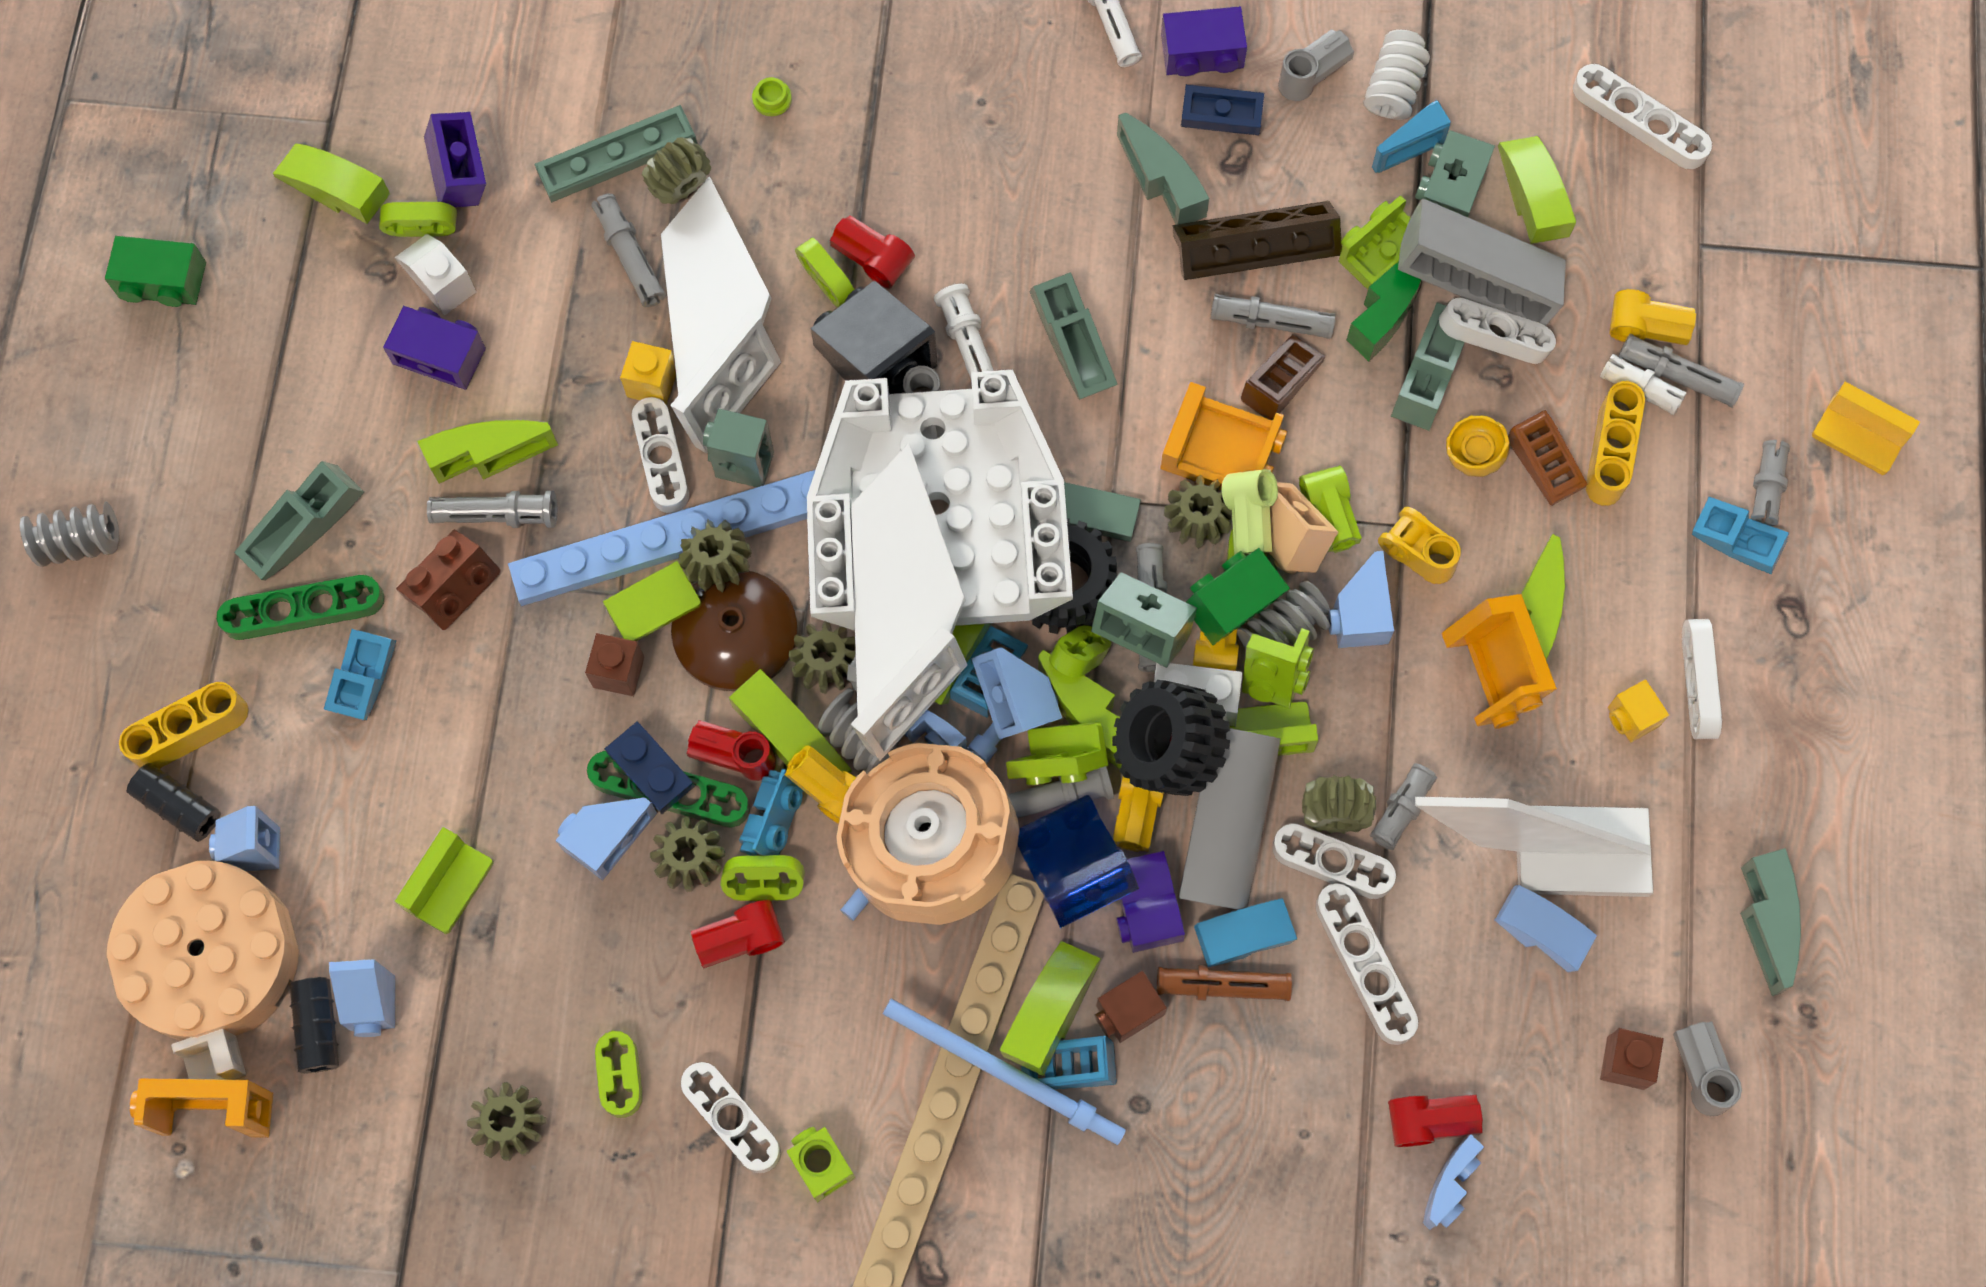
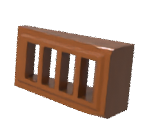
(1558, 451)

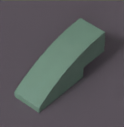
(1162, 171)
(1073, 335)
(1428, 375)
(299, 520)
(1773, 918)

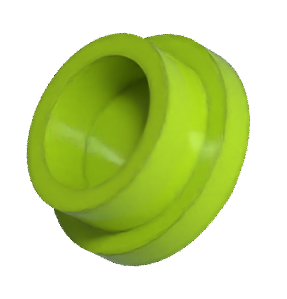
(771, 97)

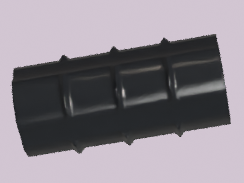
(173, 802)
(314, 1025)

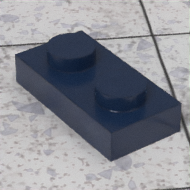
(1222, 110)
(649, 767)

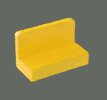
(1864, 428)

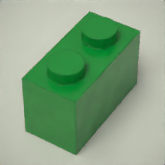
(155, 271)
(1235, 595)

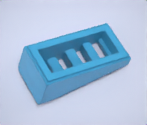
(1413, 138)
(968, 697)
(1085, 1046)

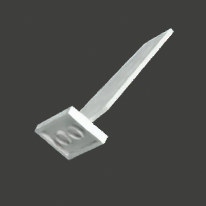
(714, 314)
(902, 605)
(1558, 846)

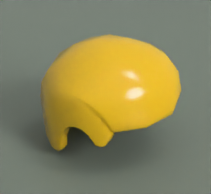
(1478, 446)

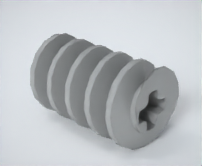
(70, 537)
(1284, 622)
(837, 724)

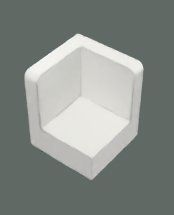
(211, 1056)

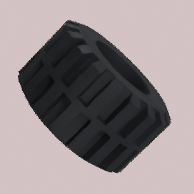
(1100, 566)
(1195, 743)

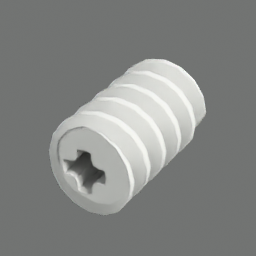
(1397, 75)

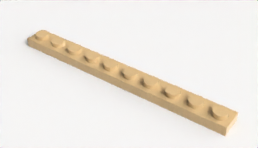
(950, 1087)

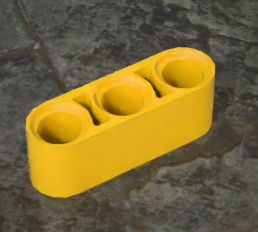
(1625, 428)
(204, 728)

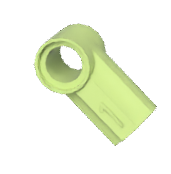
(1250, 498)

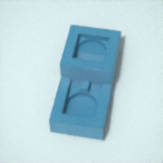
(1737, 536)
(361, 675)
(1245, 932)

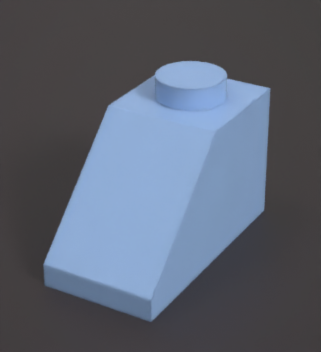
(1363, 607)
(1015, 693)
(604, 832)
(246, 840)
(363, 996)

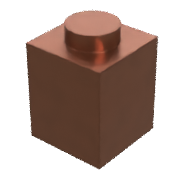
(614, 664)
(1129, 1008)
(1632, 1059)

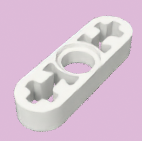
(1471, 321)
(677, 478)
(1701, 679)
(1350, 853)
(700, 1100)

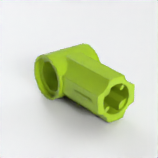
(1331, 496)

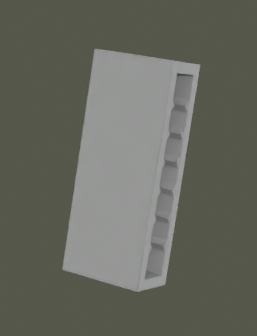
(1482, 263)
(1230, 823)

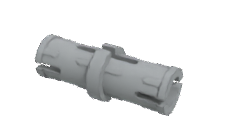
(1770, 482)
(1402, 806)

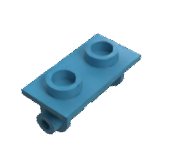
(770, 832)

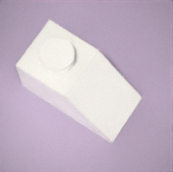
(437, 273)

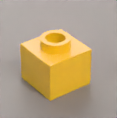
(1637, 711)

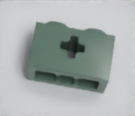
(1461, 160)
(739, 447)
(1143, 619)

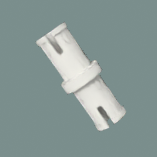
(1654, 389)

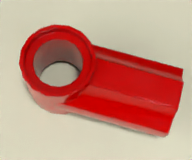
(880, 256)
(728, 749)
(750, 932)
(1422, 1120)

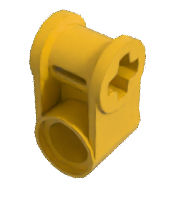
(1414, 541)

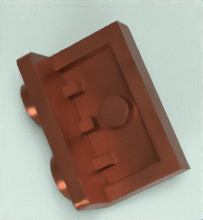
(449, 579)

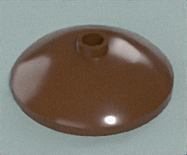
(730, 655)

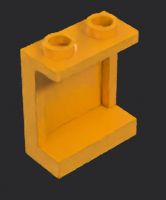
(1219, 439)
(1505, 658)
(246, 1103)

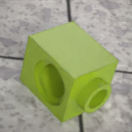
(829, 1180)

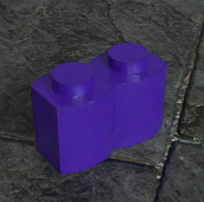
(1152, 911)

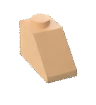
(1298, 532)

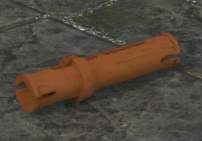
(1276, 985)

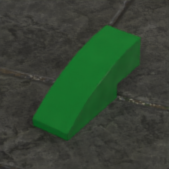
(1387, 306)

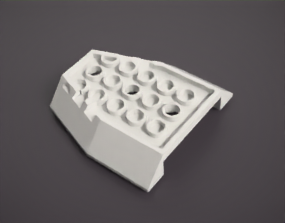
(989, 466)

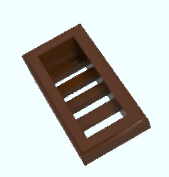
(1266, 396)

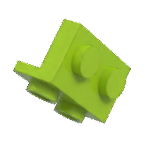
(1377, 245)
(1277, 670)
(1062, 752)

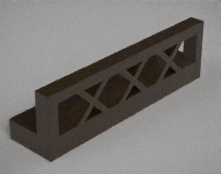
(1258, 240)

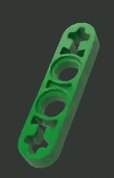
(300, 602)
(722, 793)

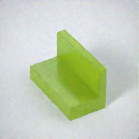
(652, 603)
(1288, 724)
(444, 881)

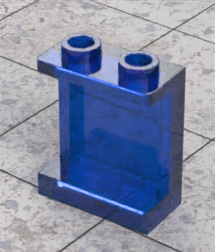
(1075, 861)

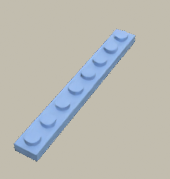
(656, 539)

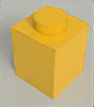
(648, 372)

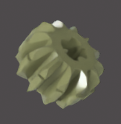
(676, 170)
(1195, 524)
(716, 570)
(815, 668)
(1339, 804)
(674, 864)
(507, 1137)

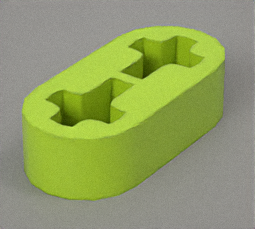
(417, 219)
(824, 271)
(1079, 652)
(762, 878)
(629, 1073)

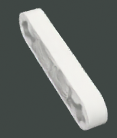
(1646, 110)
(1372, 961)

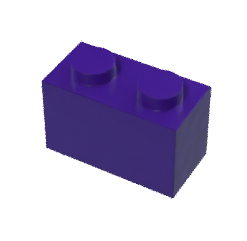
(1203, 41)
(455, 159)
(435, 346)

